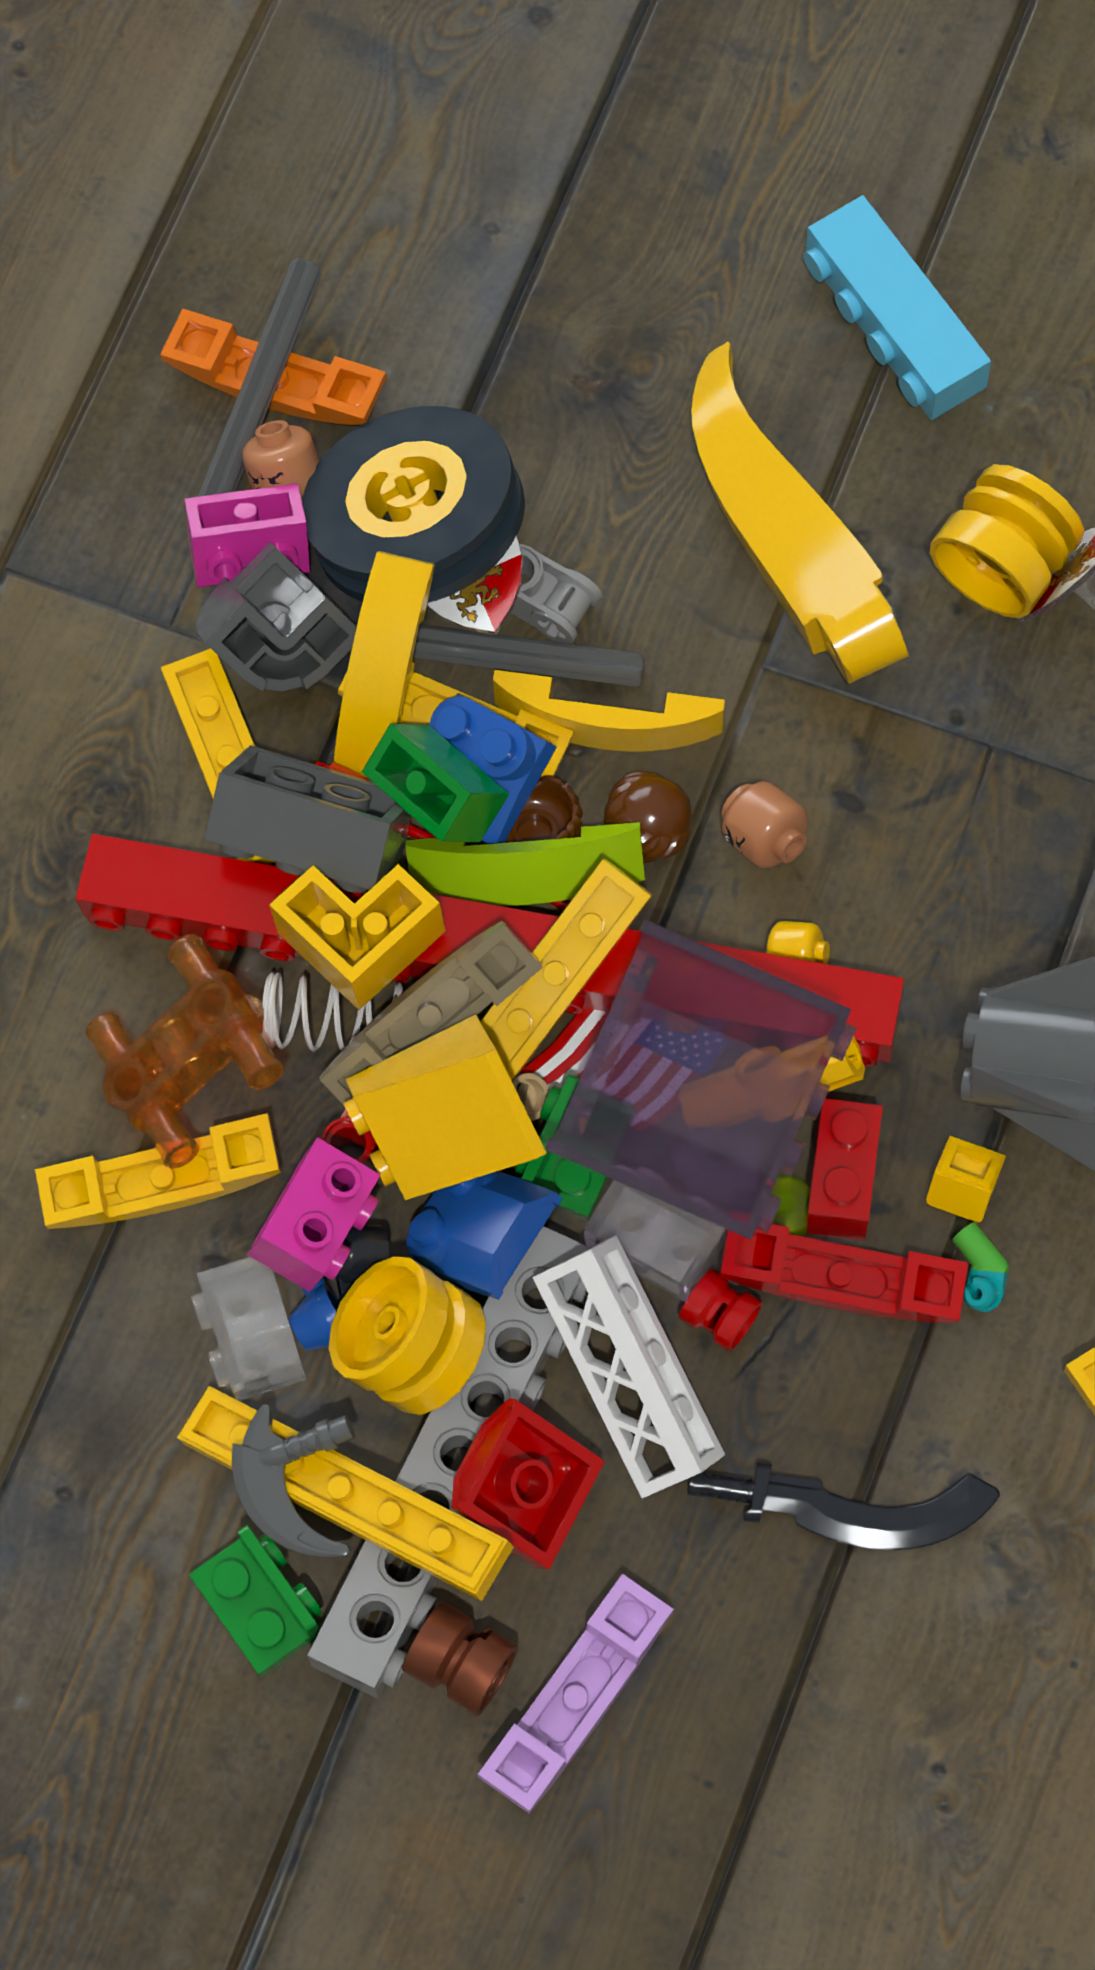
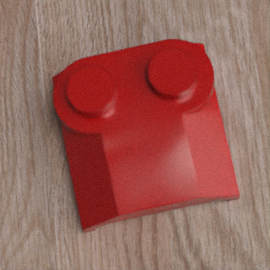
(524, 1482)

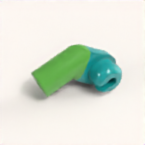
(987, 1272)

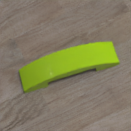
(524, 870)

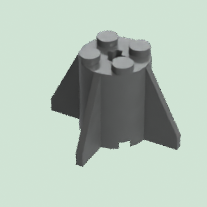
(1038, 1056)

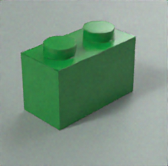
(435, 783)

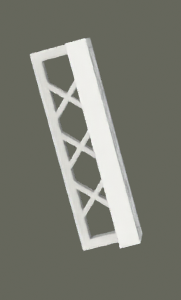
(649, 1364)

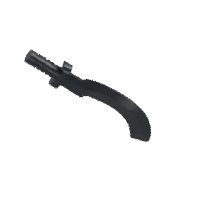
(851, 1520)

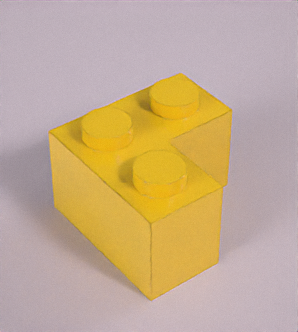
(363, 942)

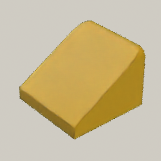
(965, 1179)

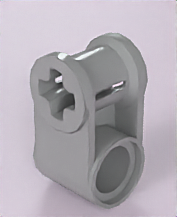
(554, 596)

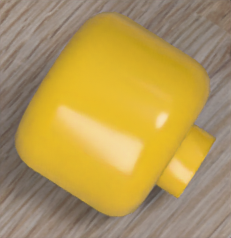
(798, 941)

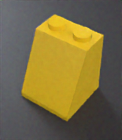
(442, 1112)

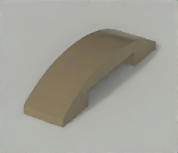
(452, 991)

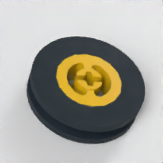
(395, 469)

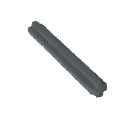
(262, 376)
(529, 655)

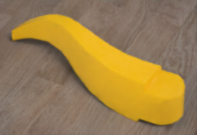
(792, 533)

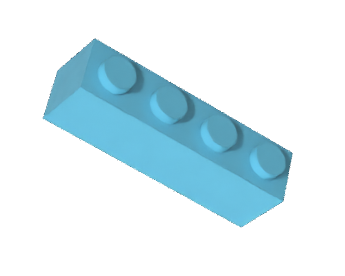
(896, 308)

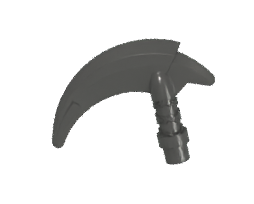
(261, 1482)

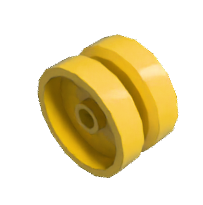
(407, 1335)

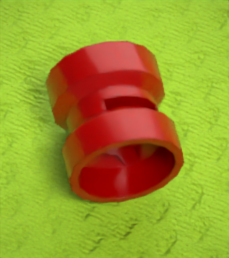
(720, 1310)

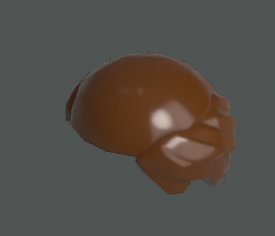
(658, 806)
(548, 813)

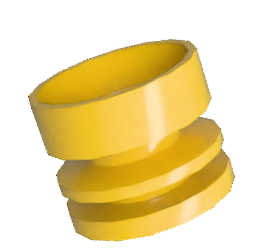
(1007, 541)

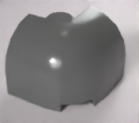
(275, 625)

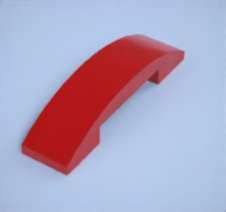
(846, 1276)

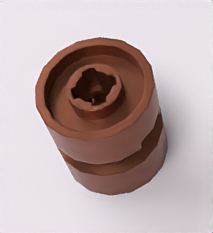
(460, 1658)

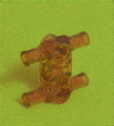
(183, 1051)

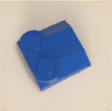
(499, 749)
(480, 1230)

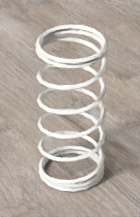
(273, 1009)

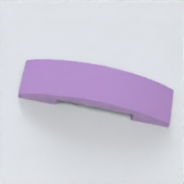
(577, 1695)

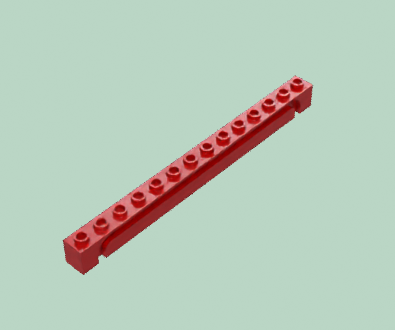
(229, 901)

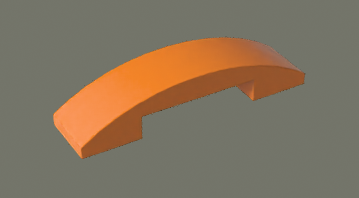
(307, 388)

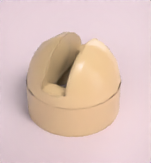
(531, 1093)

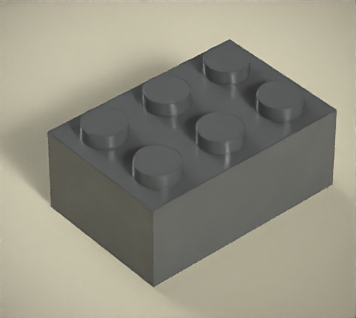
(306, 819)

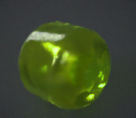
(794, 1204)

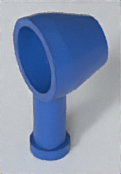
(314, 1317)

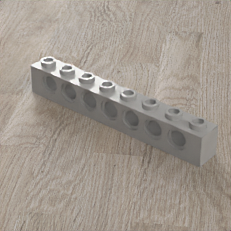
(376, 1662)

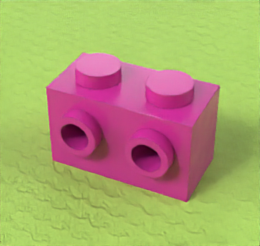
(235, 526)
(314, 1216)

